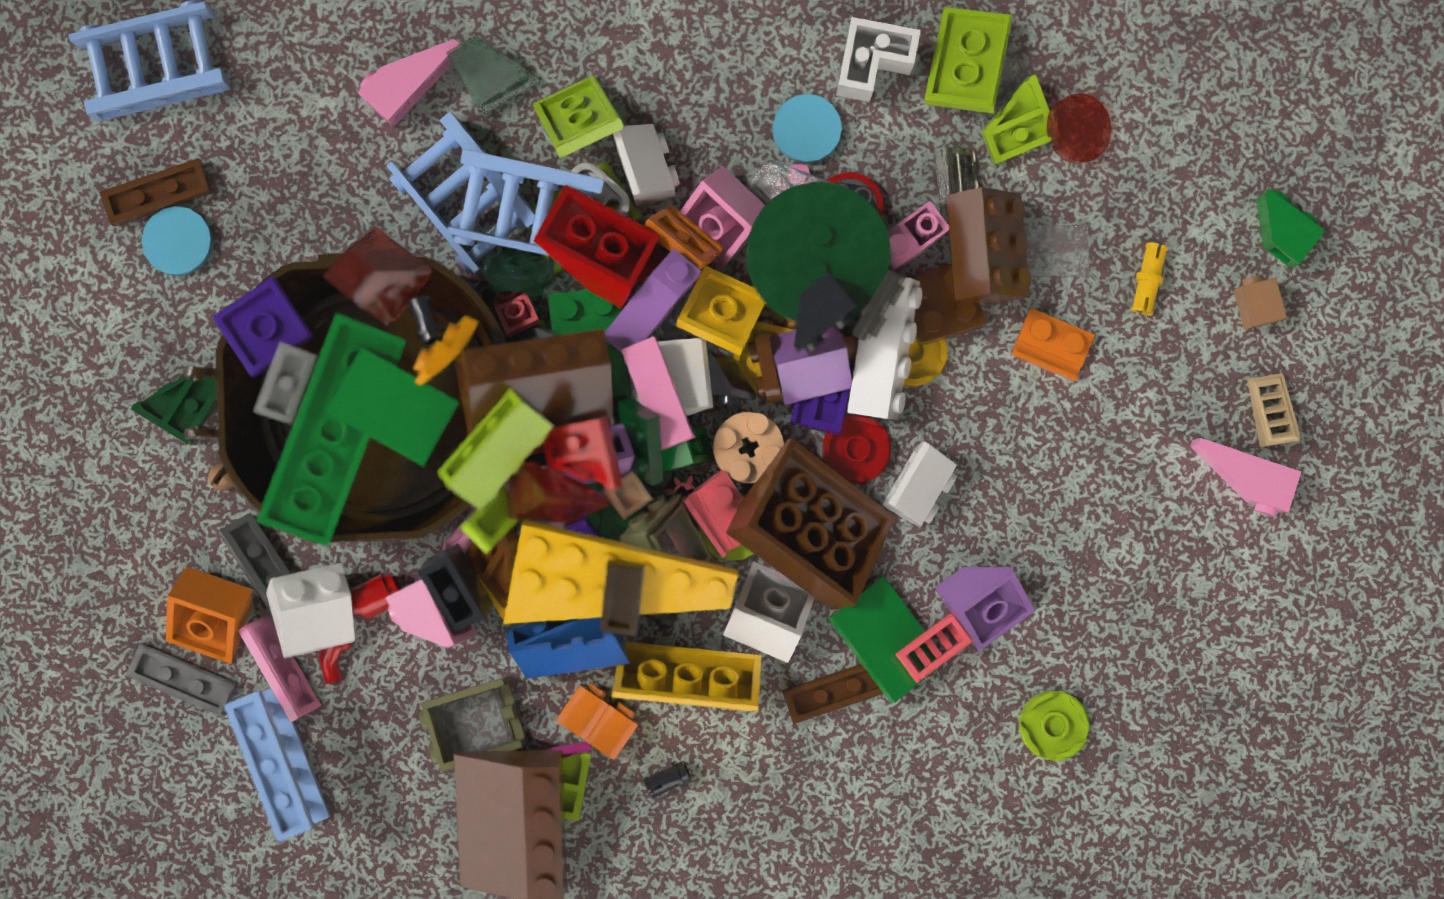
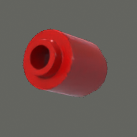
(370, 596)

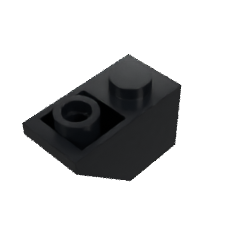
(820, 309)
(728, 381)

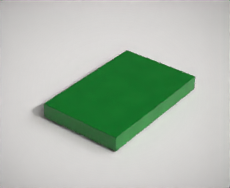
(391, 406)
(876, 632)

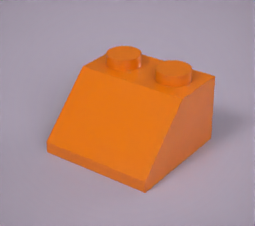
(207, 614)

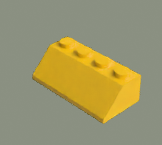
(689, 676)

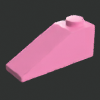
(404, 82)
(1253, 478)

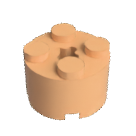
(728, 442)

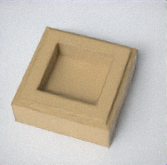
(629, 497)

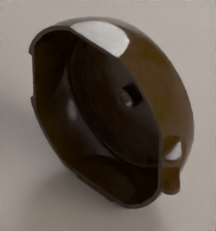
(390, 492)

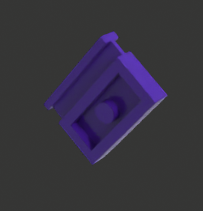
(823, 412)

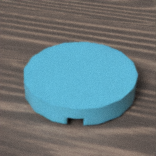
(807, 128)
(177, 241)

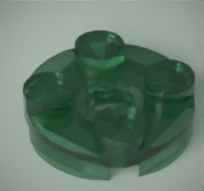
(518, 271)

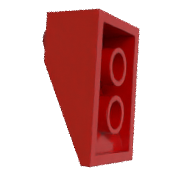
(596, 245)

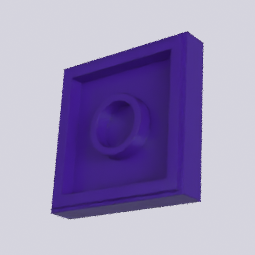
(259, 323)

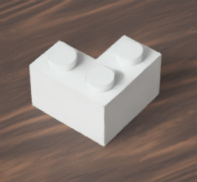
(874, 47)

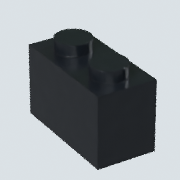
(455, 588)

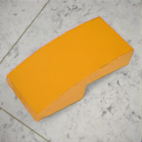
(439, 355)

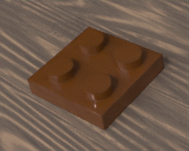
(939, 312)

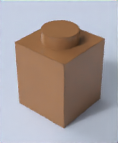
(1259, 302)

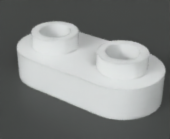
(610, 189)

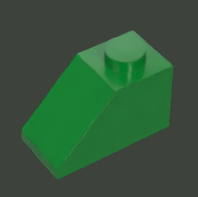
(688, 453)

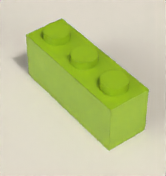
(495, 449)

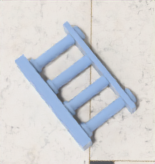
(173, 87)
(455, 136)
(513, 174)
(277, 764)

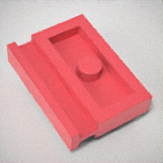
(713, 509)

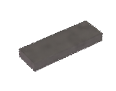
(181, 679)

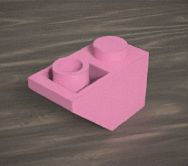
(915, 235)

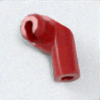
(329, 662)

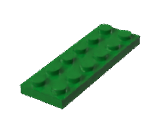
(322, 450)

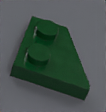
(179, 406)
(644, 437)

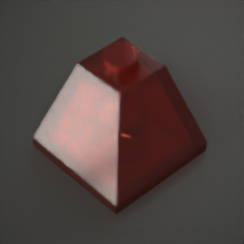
(379, 275)
(549, 496)

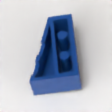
(564, 646)

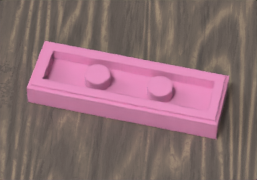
(658, 390)
(281, 674)

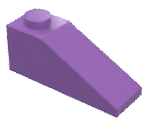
(653, 301)

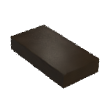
(622, 597)

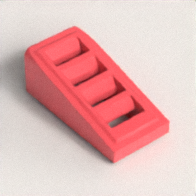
(956, 629)

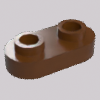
(767, 383)

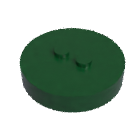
(812, 233)

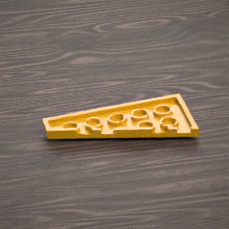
(564, 575)

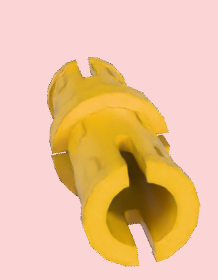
(1149, 279)

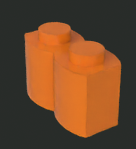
(598, 720)

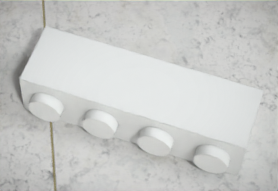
(884, 360)

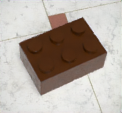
(988, 246)

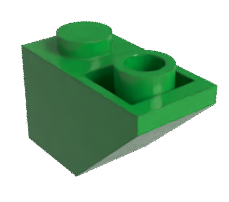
(1285, 229)

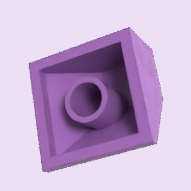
(985, 601)

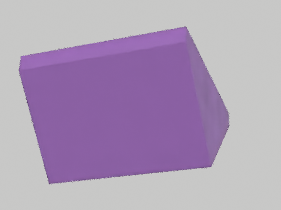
(812, 374)

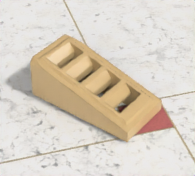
(1263, 426)

